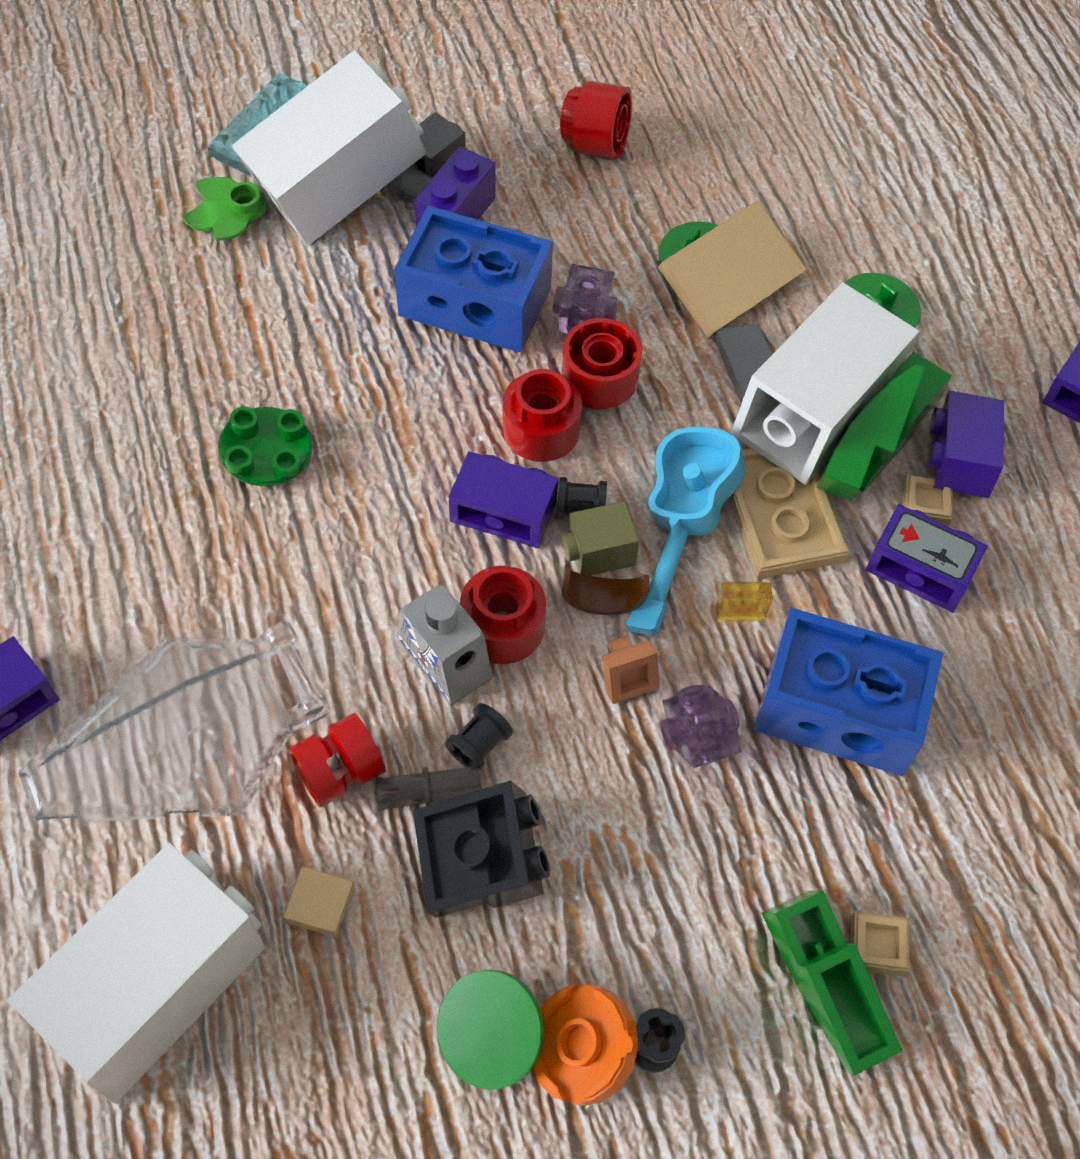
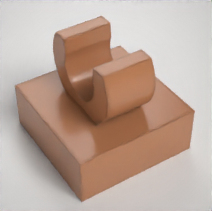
(629, 669)

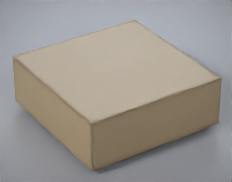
(921, 496)
(319, 901)
(881, 942)

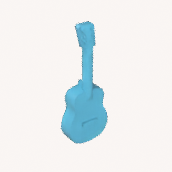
(694, 479)

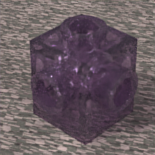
(579, 304)
(701, 725)

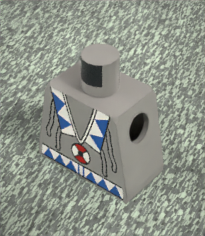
(439, 635)

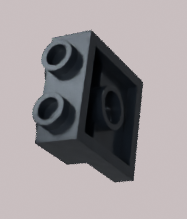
(480, 850)

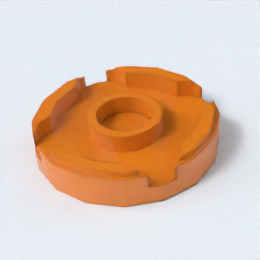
(586, 1045)

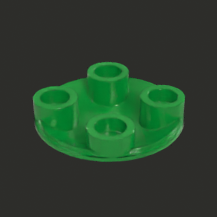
(265, 445)

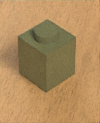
(601, 539)

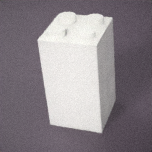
(332, 146)
(821, 381)
(141, 971)

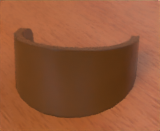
(603, 595)

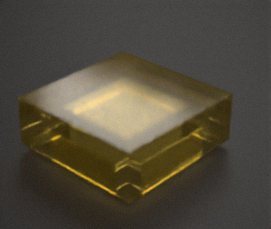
(743, 601)

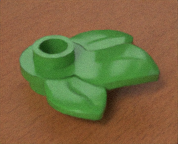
(226, 207)

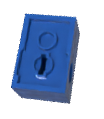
(474, 278)
(849, 692)

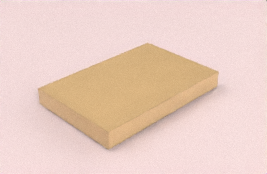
(732, 268)
(785, 521)

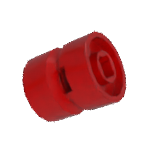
(354, 751)

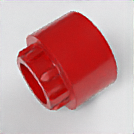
(597, 118)
(602, 362)
(542, 415)
(510, 590)

